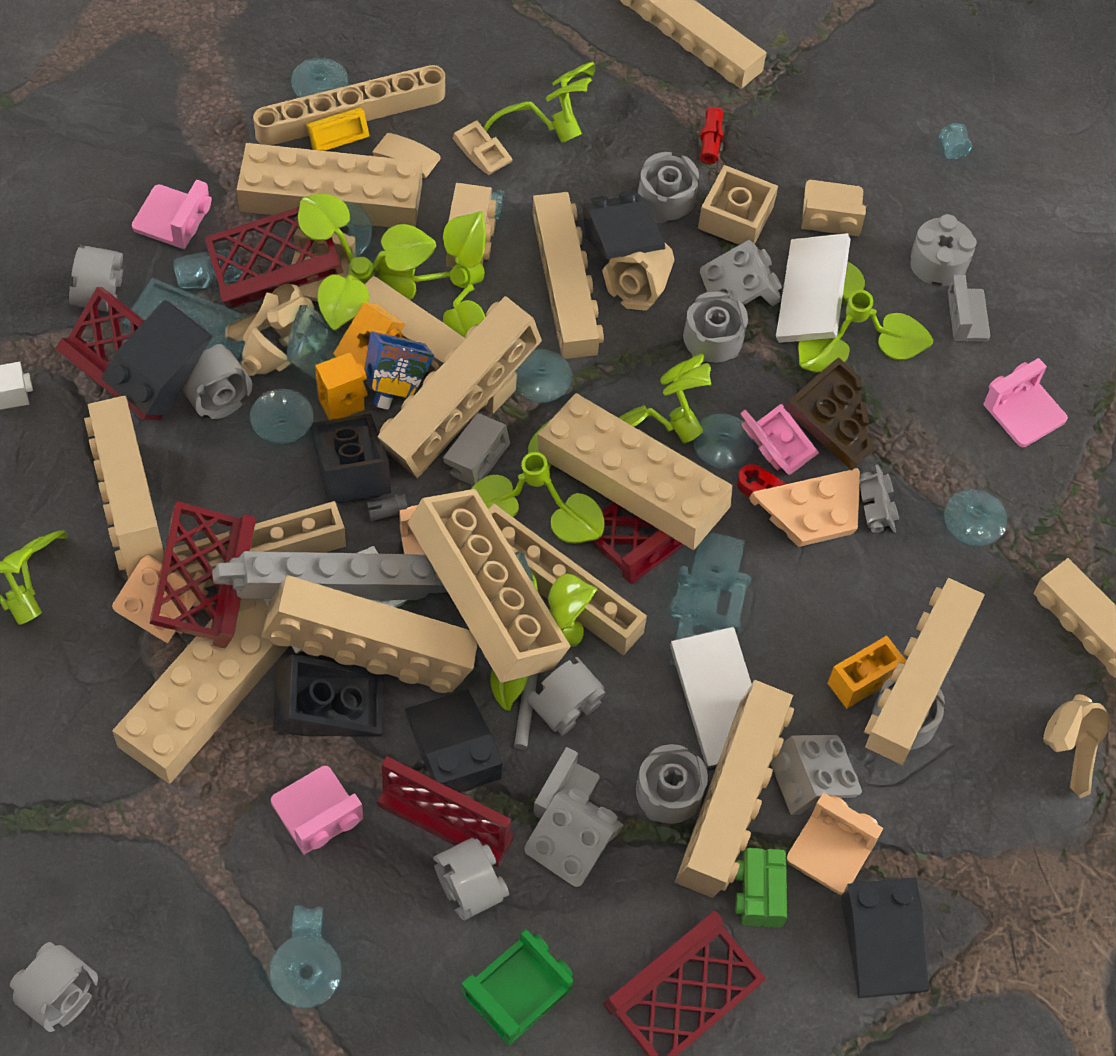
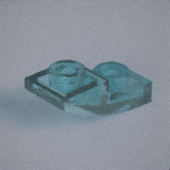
(198, 271)

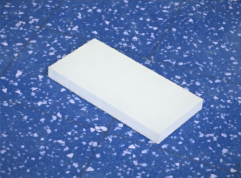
(813, 288)
(713, 685)

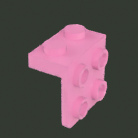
(173, 214)
(1024, 405)
(780, 439)
(316, 809)

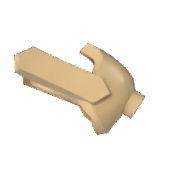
(280, 317)
(259, 353)
(1078, 725)

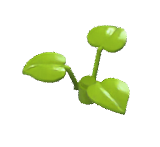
(564, 121)
(466, 240)
(340, 297)
(900, 337)
(684, 376)
(575, 521)
(21, 600)
(566, 601)

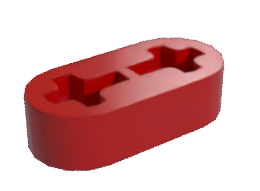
(764, 479)

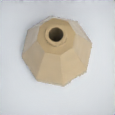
(639, 277)

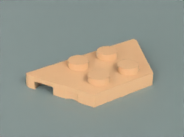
(814, 507)

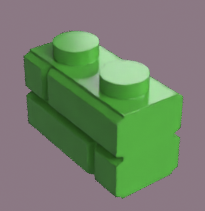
(762, 888)

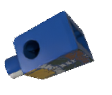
(395, 367)

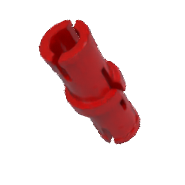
(711, 135)

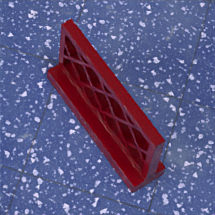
(256, 287)
(93, 360)
(642, 558)
(227, 602)
(442, 809)
(668, 963)

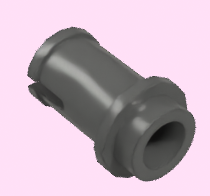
(387, 507)

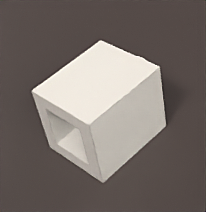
(14, 386)

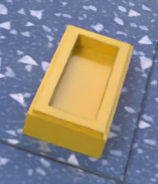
(338, 129)

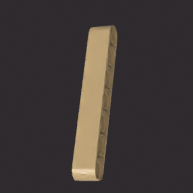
(376, 97)

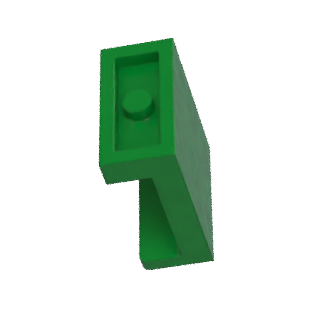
(518, 987)

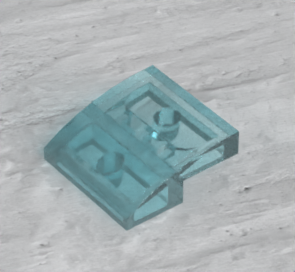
(311, 340)

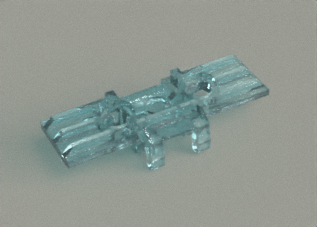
(700, 590)

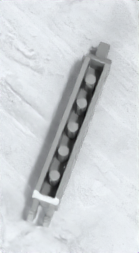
(360, 574)

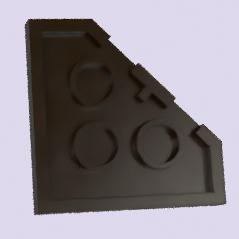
(835, 413)

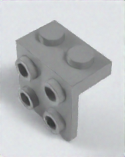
(742, 275)
(814, 766)
(572, 835)

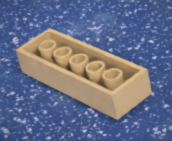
(280, 177)
(460, 386)
(635, 471)
(123, 484)
(488, 585)
(369, 635)
(197, 695)
(734, 790)

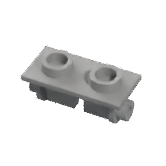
(882, 512)

